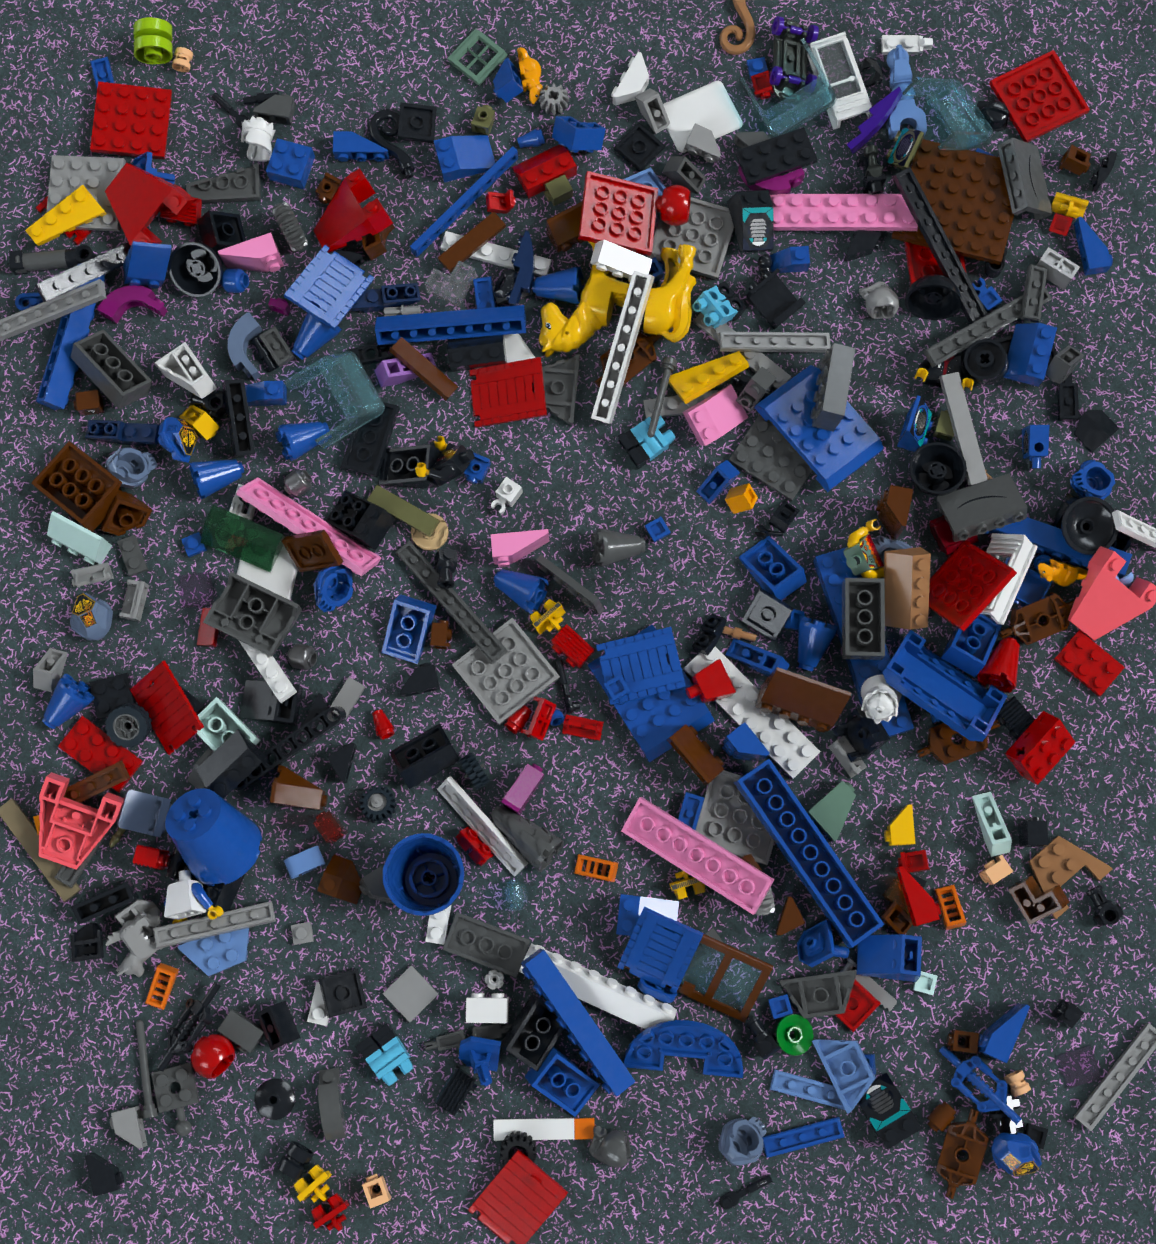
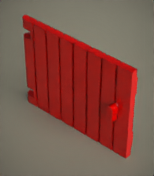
(506, 392)
(167, 706)
(518, 1200)

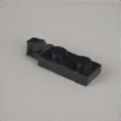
(1068, 400)

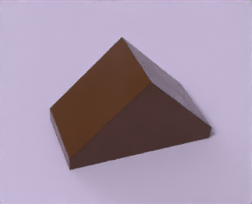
(790, 917)
(896, 918)

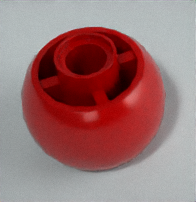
(674, 205)
(212, 1055)

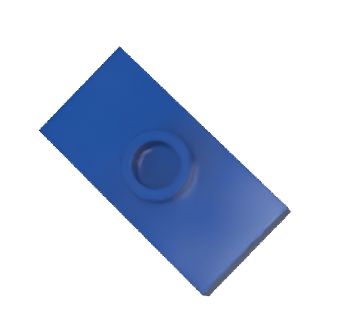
(484, 292)

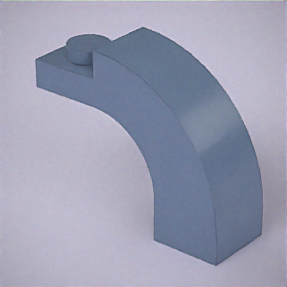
(240, 336)

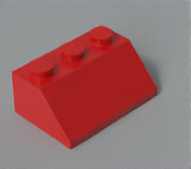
(544, 168)

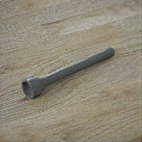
(668, 366)
(149, 1108)

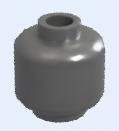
(297, 482)
(302, 656)

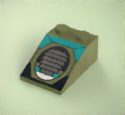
(905, 148)

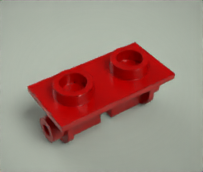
(582, 727)
(480, 851)

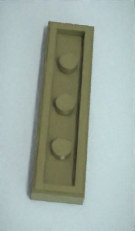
(404, 511)

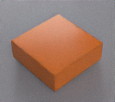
(584, 1128)

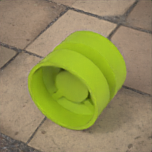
(152, 41)

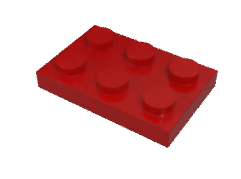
(1089, 663)

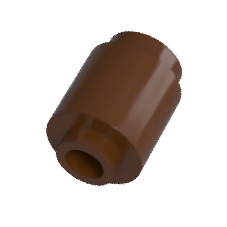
(941, 1117)

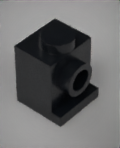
(1067, 1013)

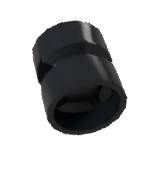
(294, 1162)

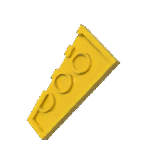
(71, 212)
(704, 377)

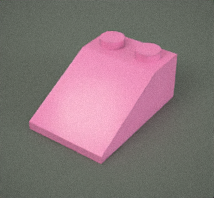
(253, 255)
(715, 415)
(513, 546)

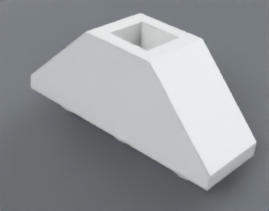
(631, 82)

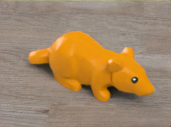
(530, 74)
(1061, 572)

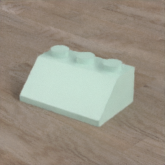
(77, 539)
(220, 724)

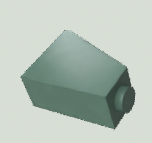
(833, 810)

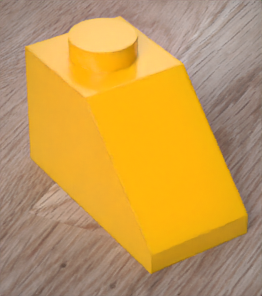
(200, 421)
(901, 829)

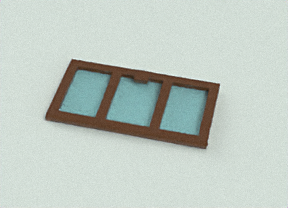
(724, 978)

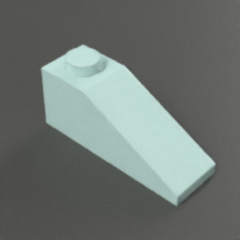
(992, 824)

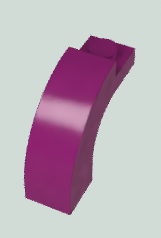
(778, 184)
(127, 297)

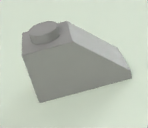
(653, 110)
(49, 670)
(129, 1126)

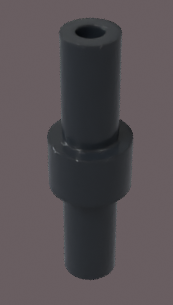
(259, 98)
(264, 354)

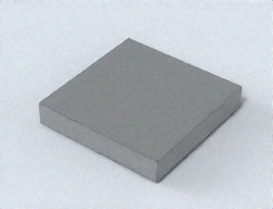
(410, 993)

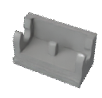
(1059, 268)
(134, 600)

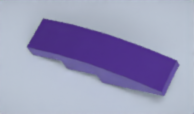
(879, 114)

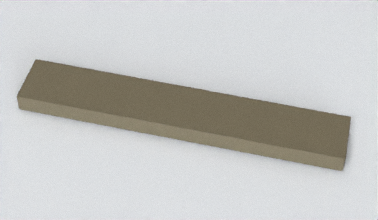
(29, 839)

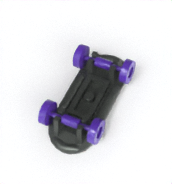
(790, 56)

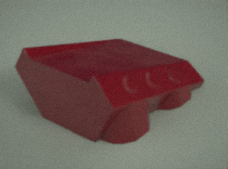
(944, 537)

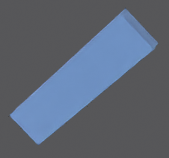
(805, 1088)

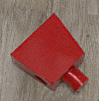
(711, 683)

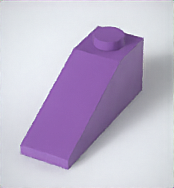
(394, 372)

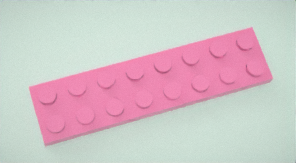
(841, 212)
(301, 520)
(697, 855)

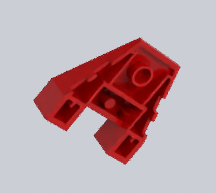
(140, 197)
(346, 218)

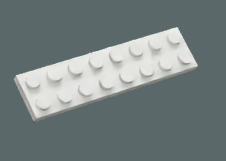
(779, 736)

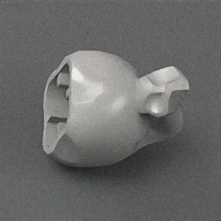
(880, 300)

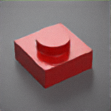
(1061, 224)

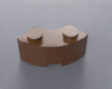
(375, 244)

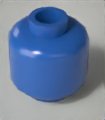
(234, 280)

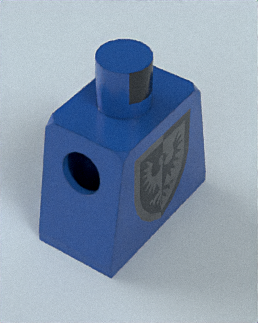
(1037, 437)

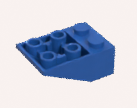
(890, 957)

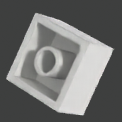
(487, 1009)

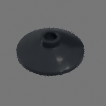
(284, 1095)

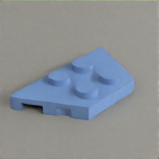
(218, 952)
(846, 1069)

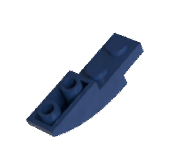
(525, 265)
(387, 296)
(122, 433)

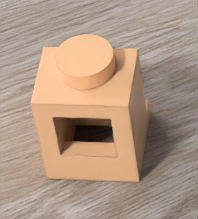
(996, 870)
(376, 1198)

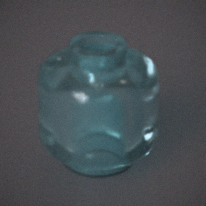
(514, 895)

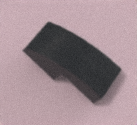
(1106, 166)
(712, 631)

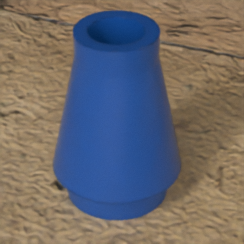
(531, 139)

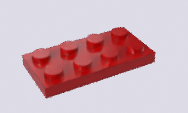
(96, 751)

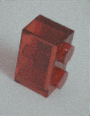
(329, 827)

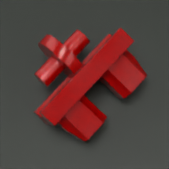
(321, 1217)

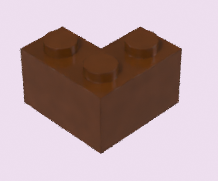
(1036, 904)

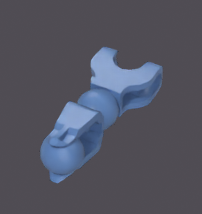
(906, 111)

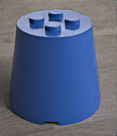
(212, 837)
(408, 868)

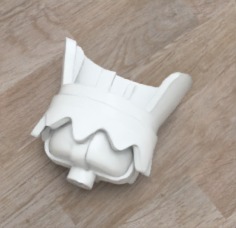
(258, 135)
(879, 699)

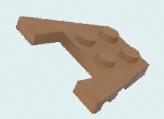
(1061, 861)

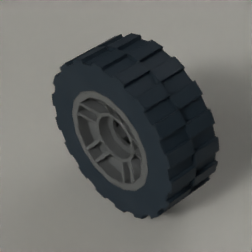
(117, 725)

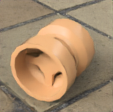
(182, 59)
(1017, 1083)

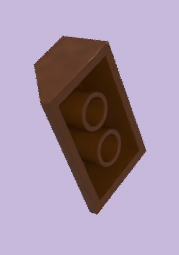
(564, 228)
(894, 509)
(696, 754)

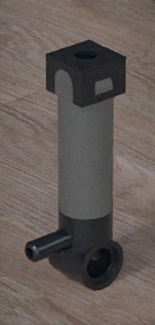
(23, 262)

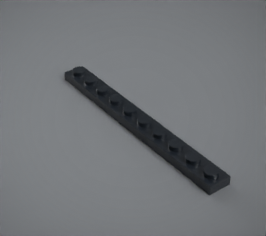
(939, 244)

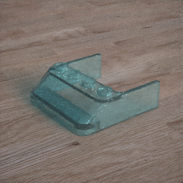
(800, 106)
(955, 110)
(350, 388)

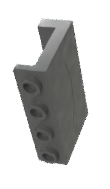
(1024, 178)
(982, 507)

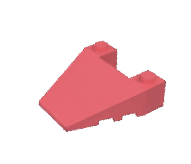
(1105, 600)
(69, 827)

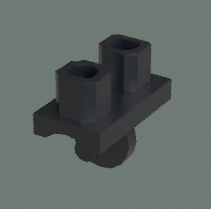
(1005, 1124)

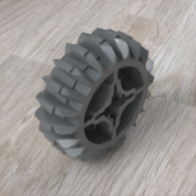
(289, 226)

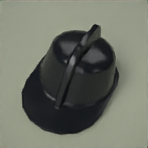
(995, 113)

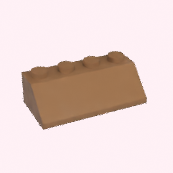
(907, 588)

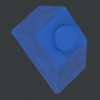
(507, 81)
(791, 260)
(718, 481)

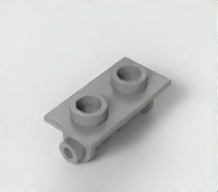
(91, 574)
(840, 749)

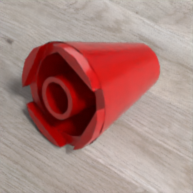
(1002, 666)

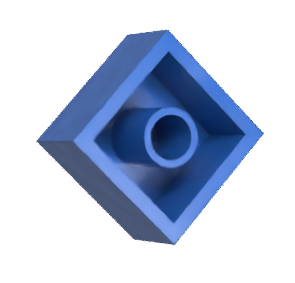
(290, 163)

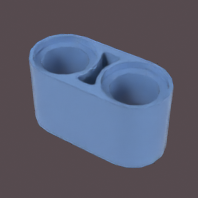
(304, 862)

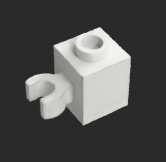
(507, 493)

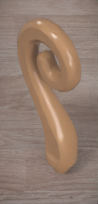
(742, 10)

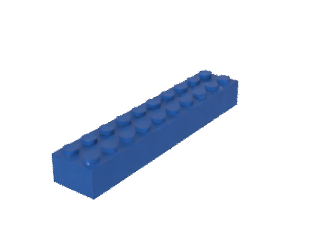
(831, 572)
(809, 853)

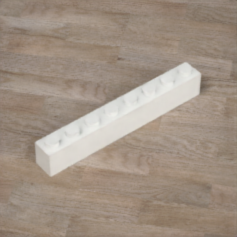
(622, 347)
(609, 994)

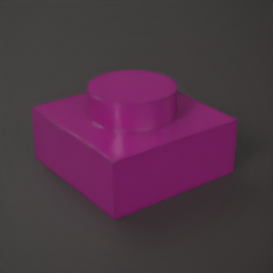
(280, 306)

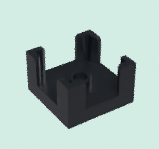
(863, 734)

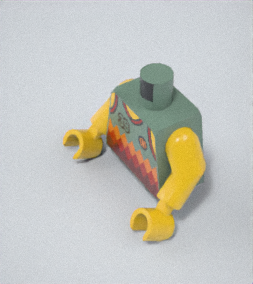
(863, 554)

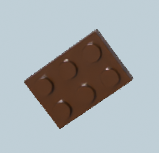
(312, 551)

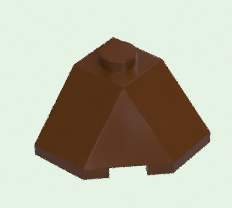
(125, 514)
(341, 880)

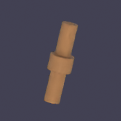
(737, 633)

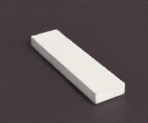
(1134, 528)
(536, 1127)

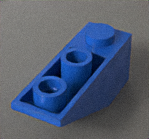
(353, 146)

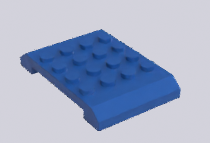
(828, 453)
(943, 689)
(659, 715)

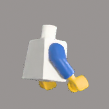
(188, 899)

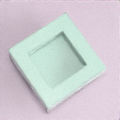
(925, 983)

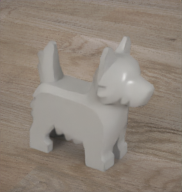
(137, 941)

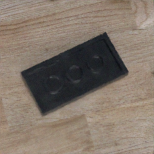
(776, 156)
(369, 443)

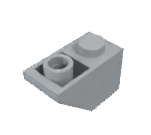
(702, 143)

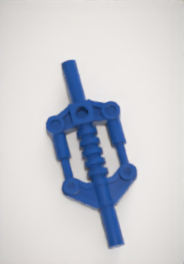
(996, 1101)

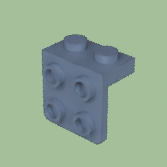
(144, 813)

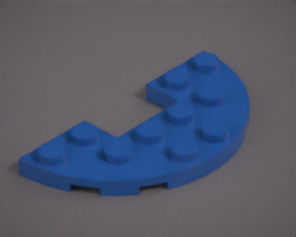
(688, 1040)

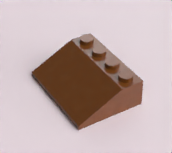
(78, 486)
(802, 699)

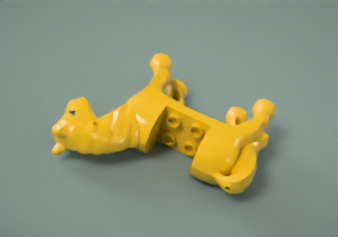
(665, 310)

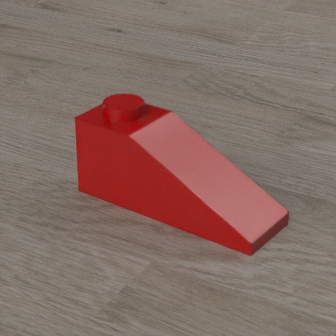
(918, 901)

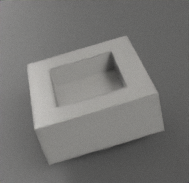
(302, 933)

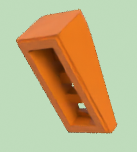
(612, 872)
(953, 924)
(166, 969)

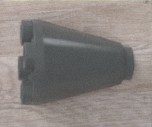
(615, 546)

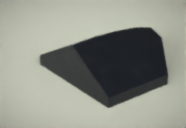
(1094, 429)
(87, 943)

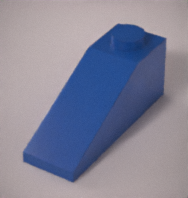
(1092, 250)
(266, 393)
(755, 657)

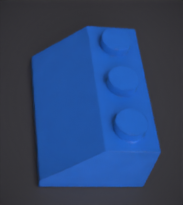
(1030, 352)
(744, 745)

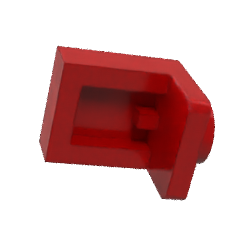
(762, 85)
(500, 202)
(914, 861)

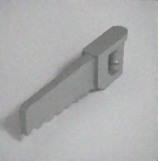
(875, 989)

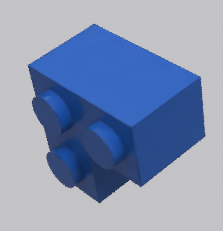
(578, 135)

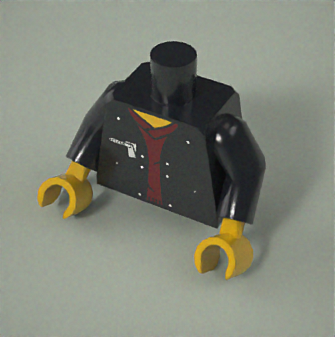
(954, 364)
(449, 464)

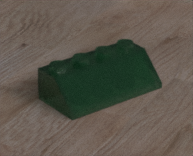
(242, 538)

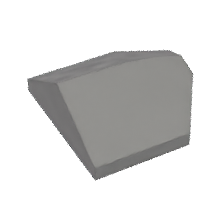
(137, 907)

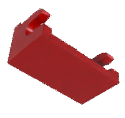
(540, 719)

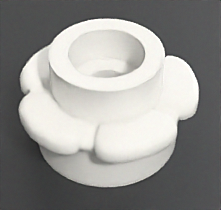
(499, 979)

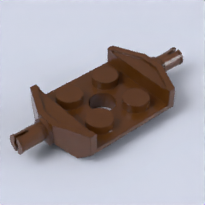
(643, 355)
(1025, 619)
(943, 748)
(962, 1137)

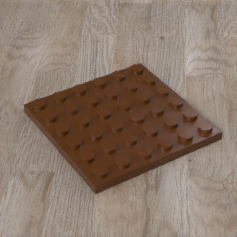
(967, 198)

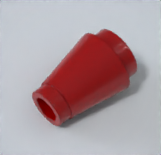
(518, 719)
(382, 724)

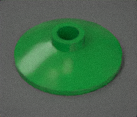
(802, 1035)

